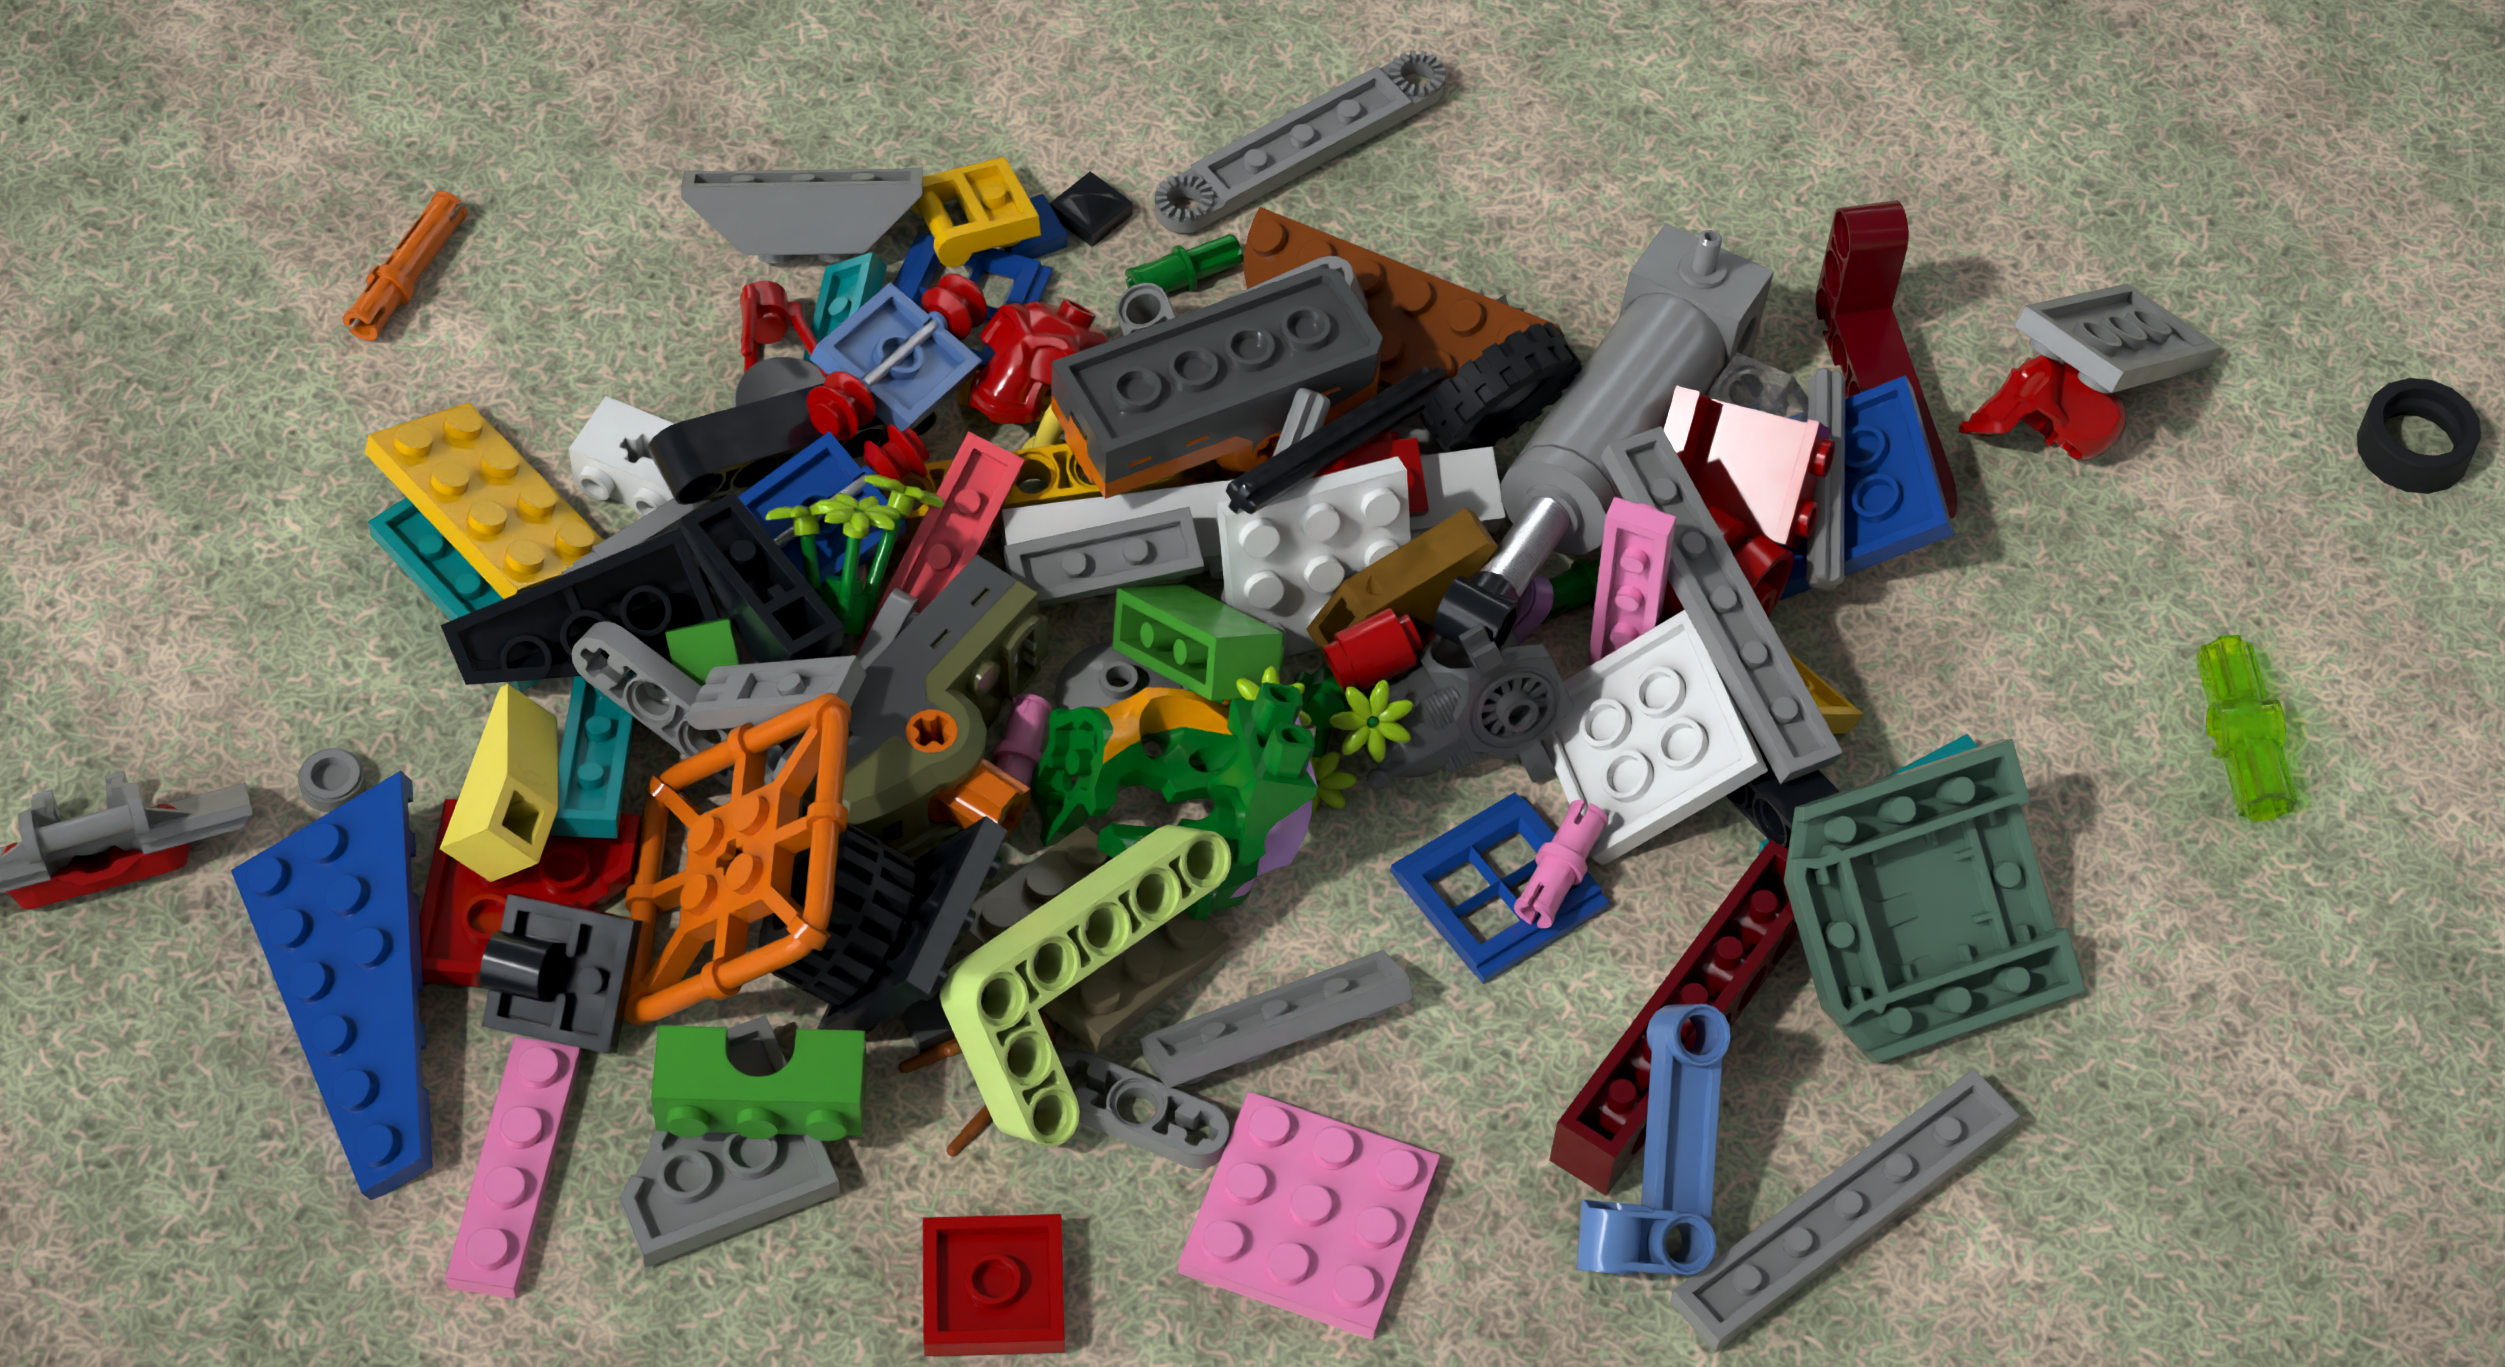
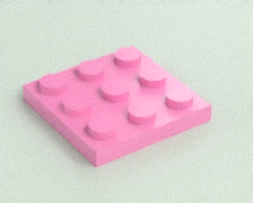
(1309, 1215)

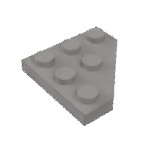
(724, 1182)

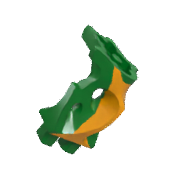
(1108, 755)

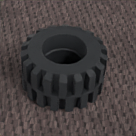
(867, 914)

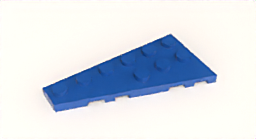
(348, 962)

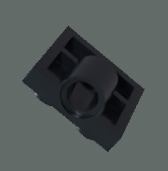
(559, 973)

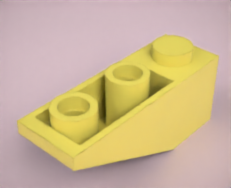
(507, 791)

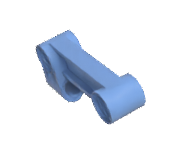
(1676, 1157)

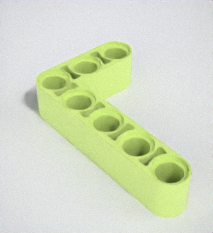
(1065, 958)

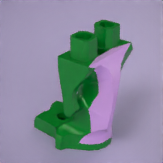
(1258, 796)

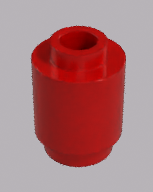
(1373, 650)

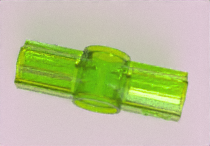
(2246, 729)

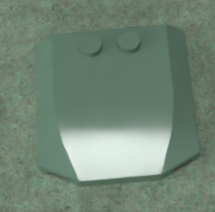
(1926, 904)

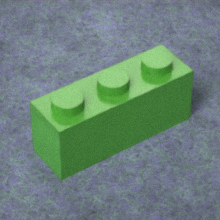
(1194, 639)

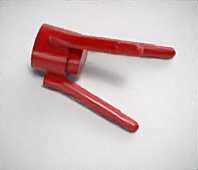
(768, 317)

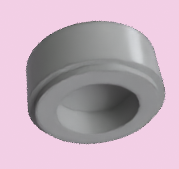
(331, 779)

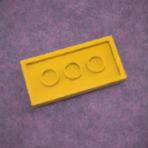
(483, 497)

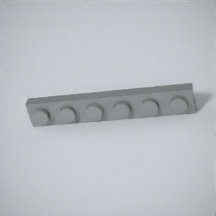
(1726, 610)
(1844, 1210)

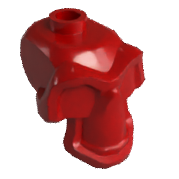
(1024, 346)
(2056, 404)

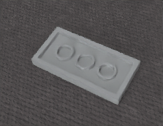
(2116, 338)

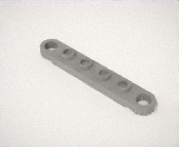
(1299, 142)

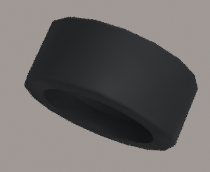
(2406, 468)

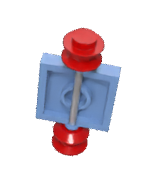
(896, 358)

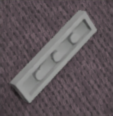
(1275, 1019)

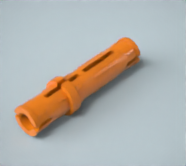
(395, 279)

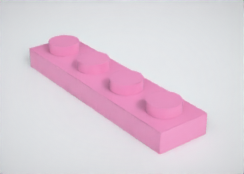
(1630, 575)
(514, 1168)

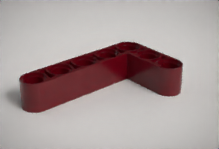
(1857, 302)

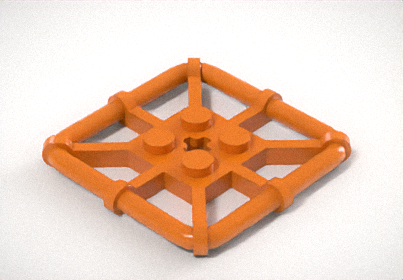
(740, 859)

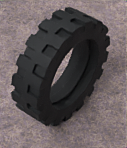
(1501, 389)

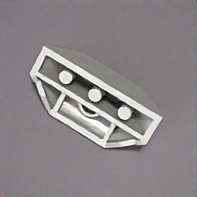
(802, 210)

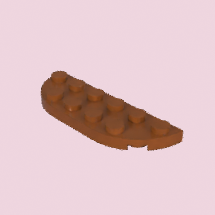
(1416, 313)

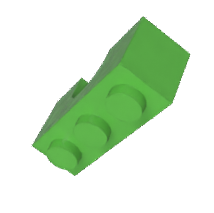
(812, 1095)

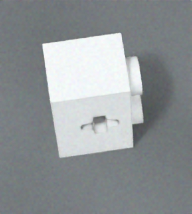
(614, 460)

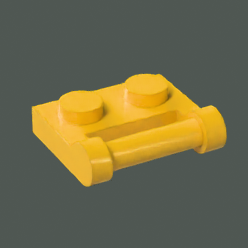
(990, 199)

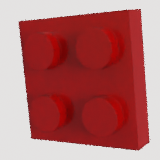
(993, 1285)

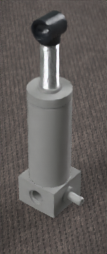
(1677, 326)

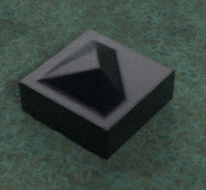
(1091, 208)

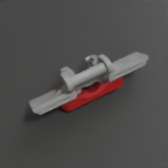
(145, 841)

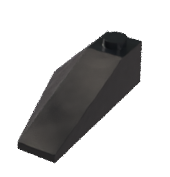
(534, 631)

